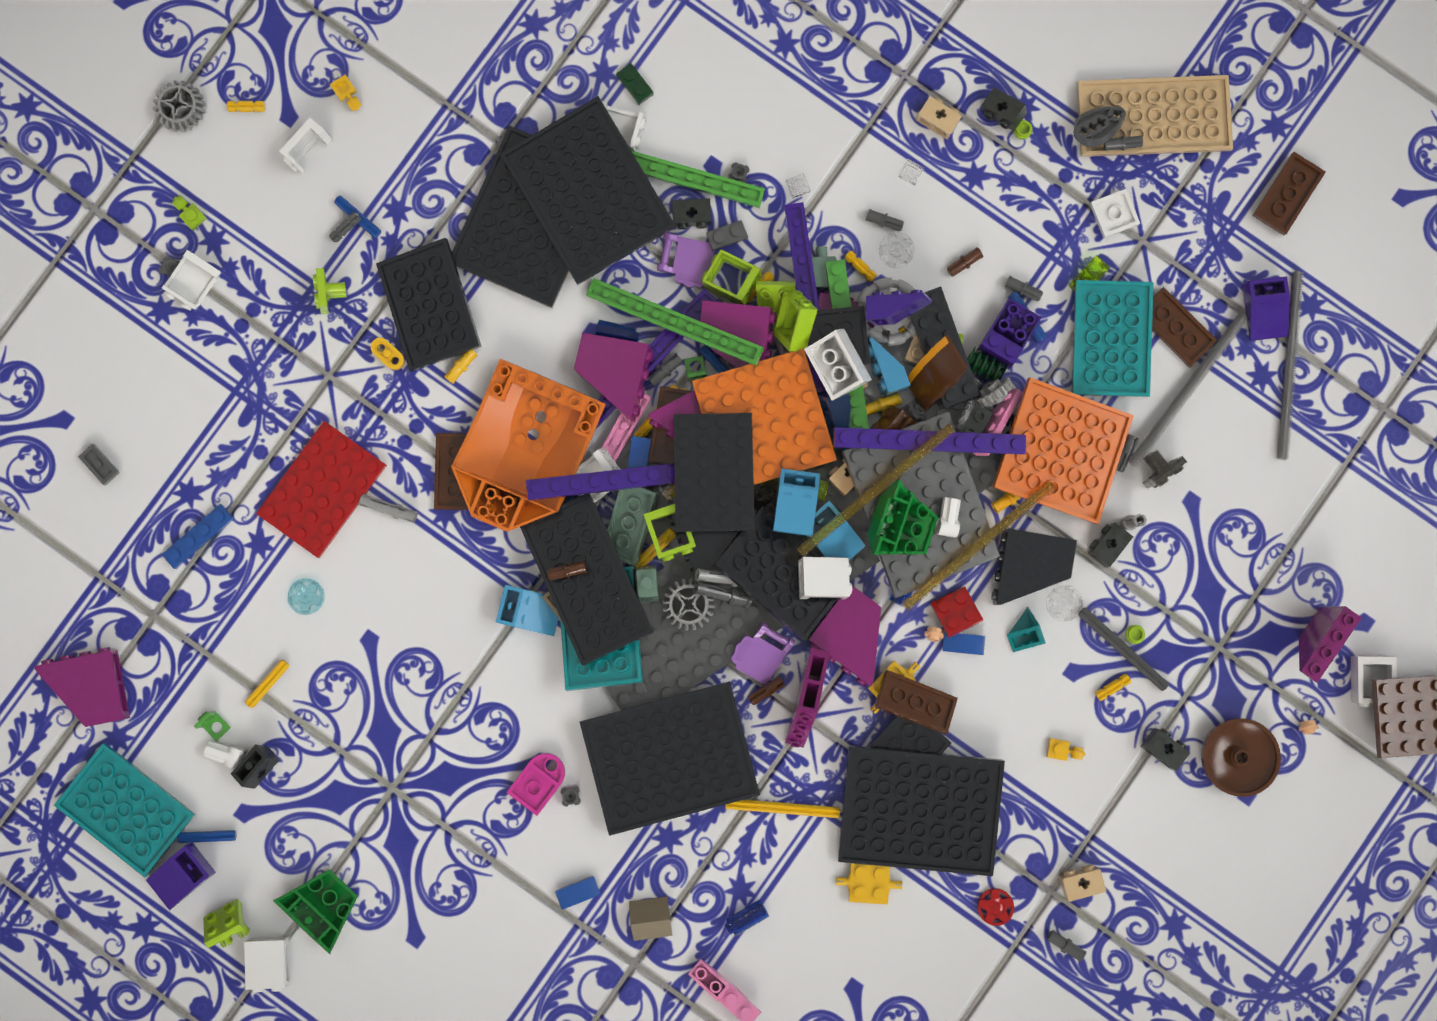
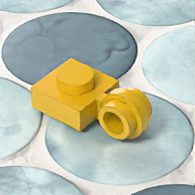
(344, 89)
(1059, 750)

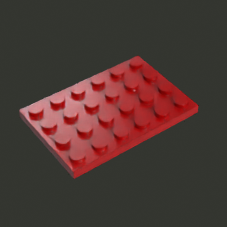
(321, 489)

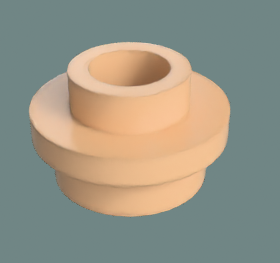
(934, 634)
(1308, 727)

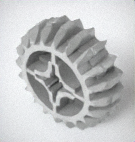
(179, 92)
(677, 617)

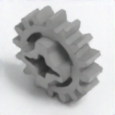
(994, 392)

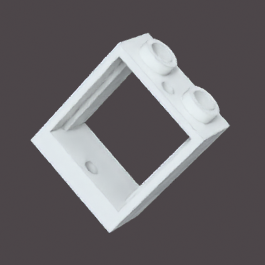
(1357, 675)

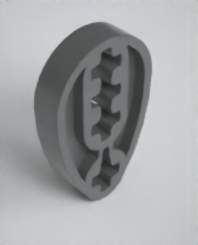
(1102, 134)

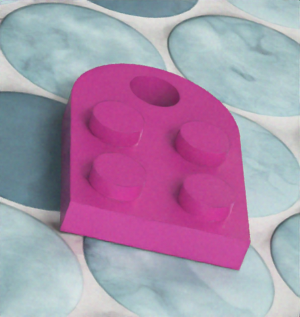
(537, 783)

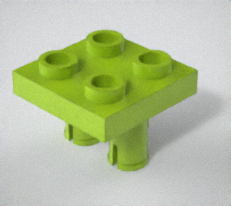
(326, 290)
(771, 292)
(223, 924)

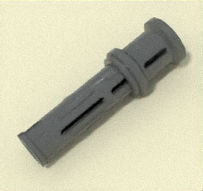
(730, 595)

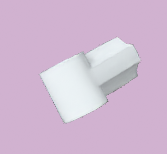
(948, 521)
(229, 755)

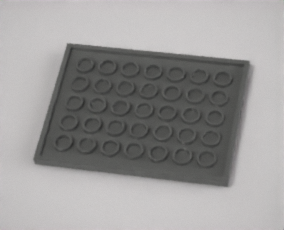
(930, 480)

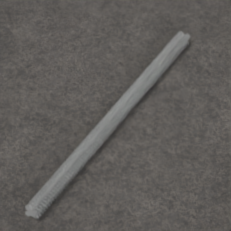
(1289, 370)
(1187, 389)

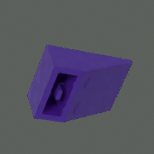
(895, 307)
(1267, 308)
(1009, 333)
(180, 875)

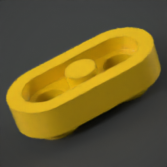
(387, 354)

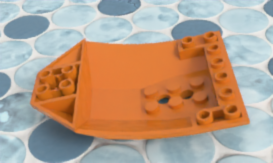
(501, 456)

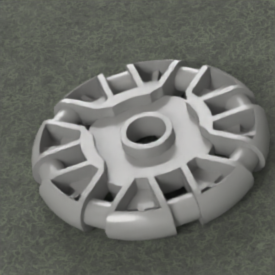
(895, 337)

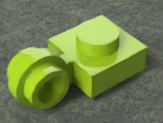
(192, 215)

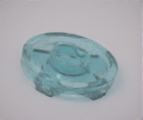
(306, 596)

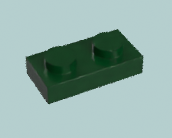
(634, 84)

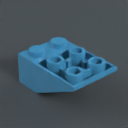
(888, 370)
(796, 502)
(841, 542)
(526, 611)

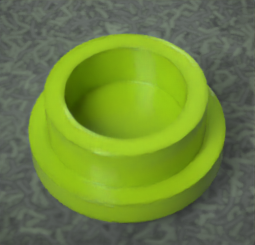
(1023, 130)
(1135, 634)

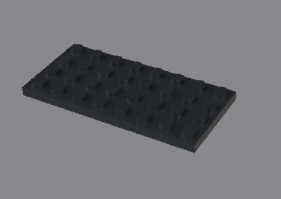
(595, 606)

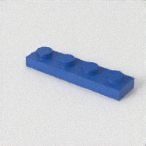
(197, 536)

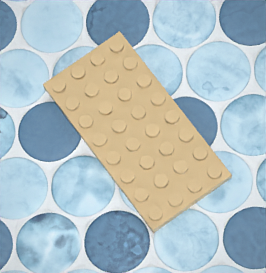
(1167, 112)

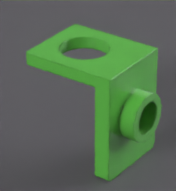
(695, 375)
(206, 721)

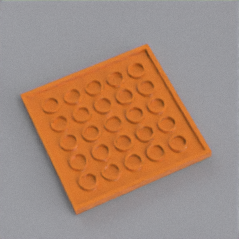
(784, 409)
(1067, 443)

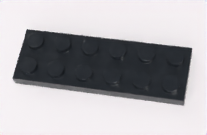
(931, 326)

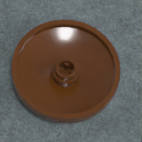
(1241, 757)

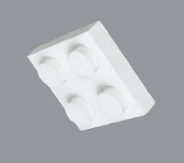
(1114, 213)

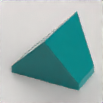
(1025, 633)

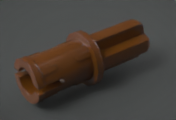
(964, 262)
(567, 570)
(766, 690)

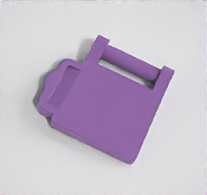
(690, 260)
(759, 657)

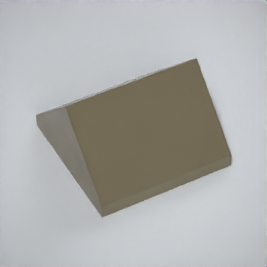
(650, 918)

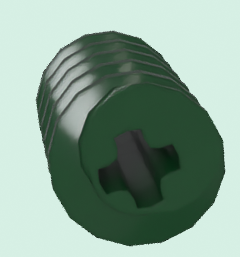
(985, 366)

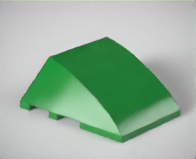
(901, 523)
(319, 907)

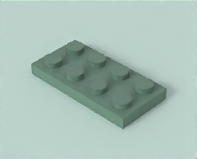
(628, 523)

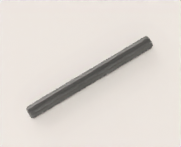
(1123, 649)

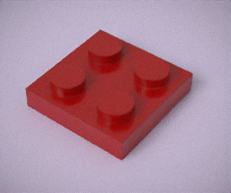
(957, 612)

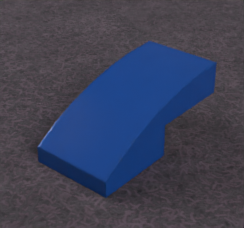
(964, 644)
(577, 892)

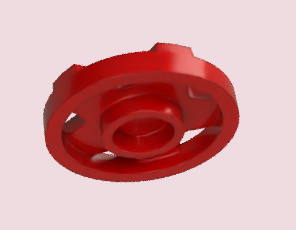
(995, 907)

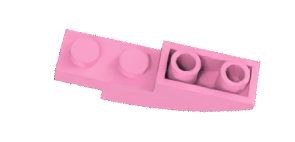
(724, 991)

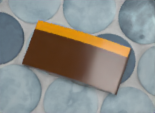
(936, 373)

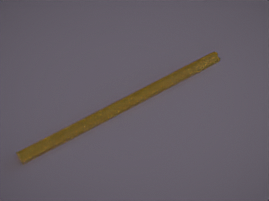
(880, 485)
(975, 547)

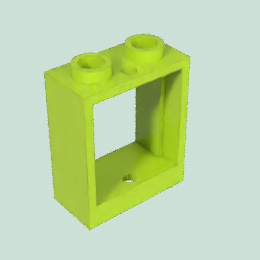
(754, 275)
(794, 305)
(667, 555)

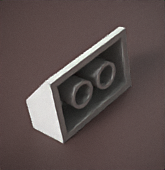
(837, 364)

